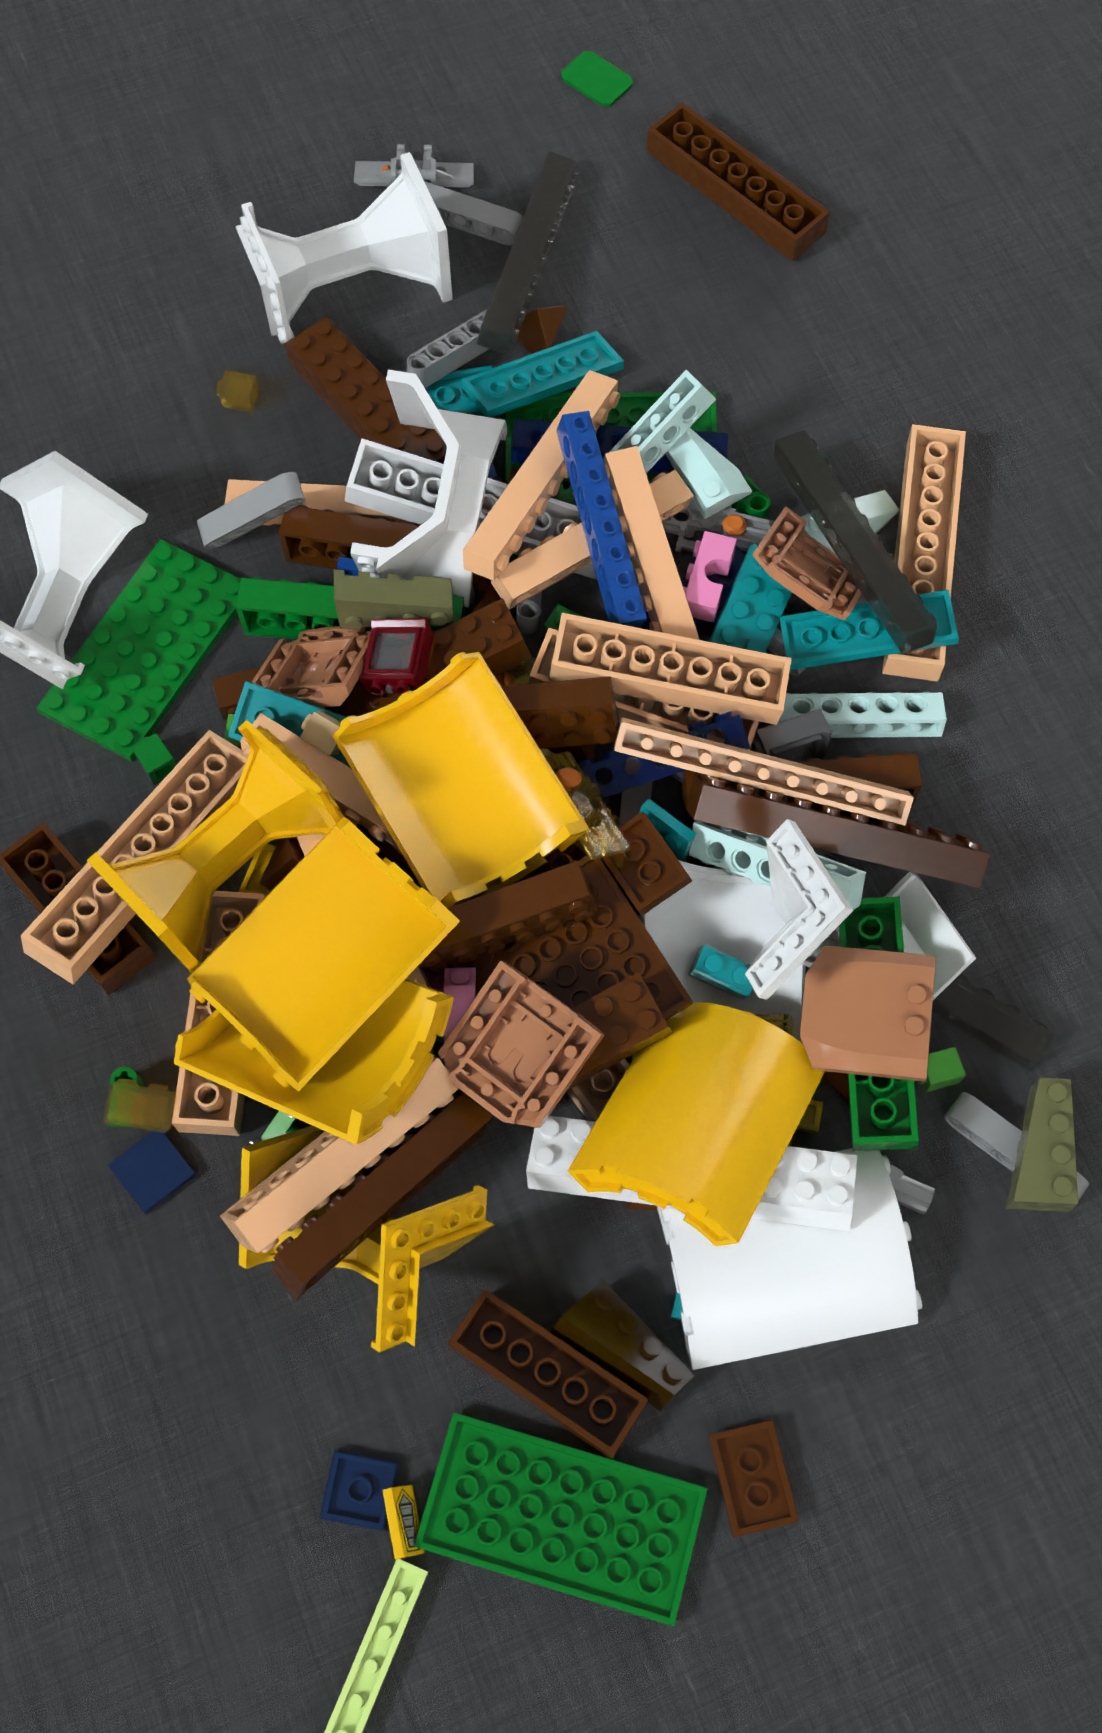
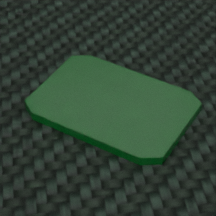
(596, 78)

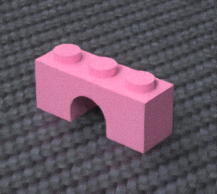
(712, 556)

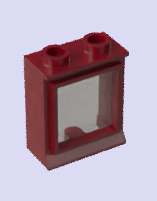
(397, 655)

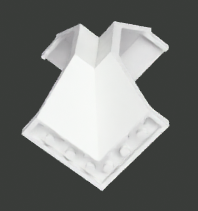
(394, 235)
(72, 533)
(438, 543)
(816, 907)

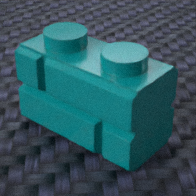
(721, 971)

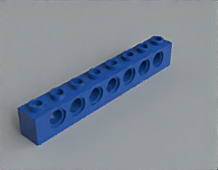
(600, 520)

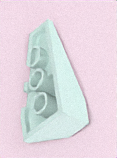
(707, 474)
(876, 506)

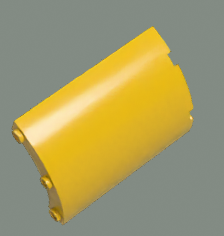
(461, 783)
(321, 953)
(355, 1087)
(702, 1119)

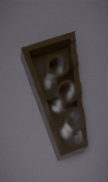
(623, 1345)

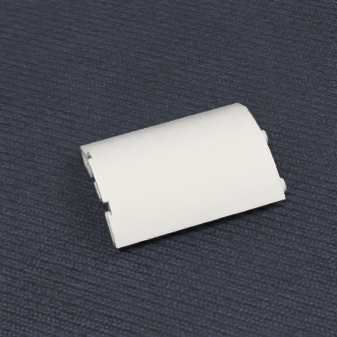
(731, 917)
(796, 1281)

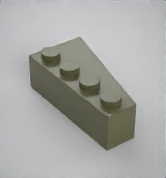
(368, 598)
(1046, 1153)

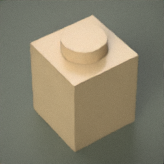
(319, 730)

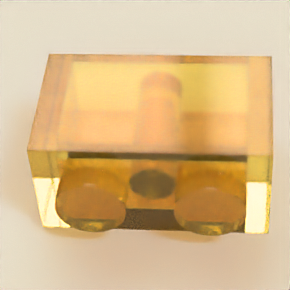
(139, 1106)

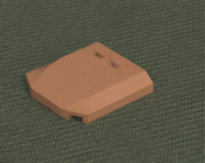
(806, 567)
(317, 666)
(868, 1012)
(518, 1048)

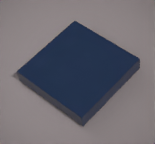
(152, 1170)
(356, 1490)

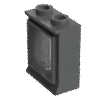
(795, 738)

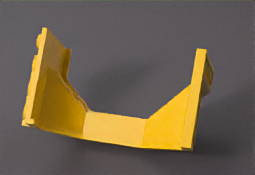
(176, 885)
(390, 1253)

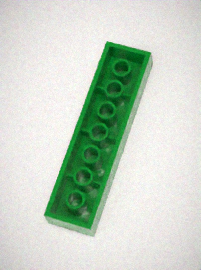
(290, 607)
(879, 1106)

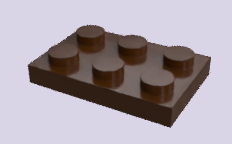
(649, 869)
(753, 1478)

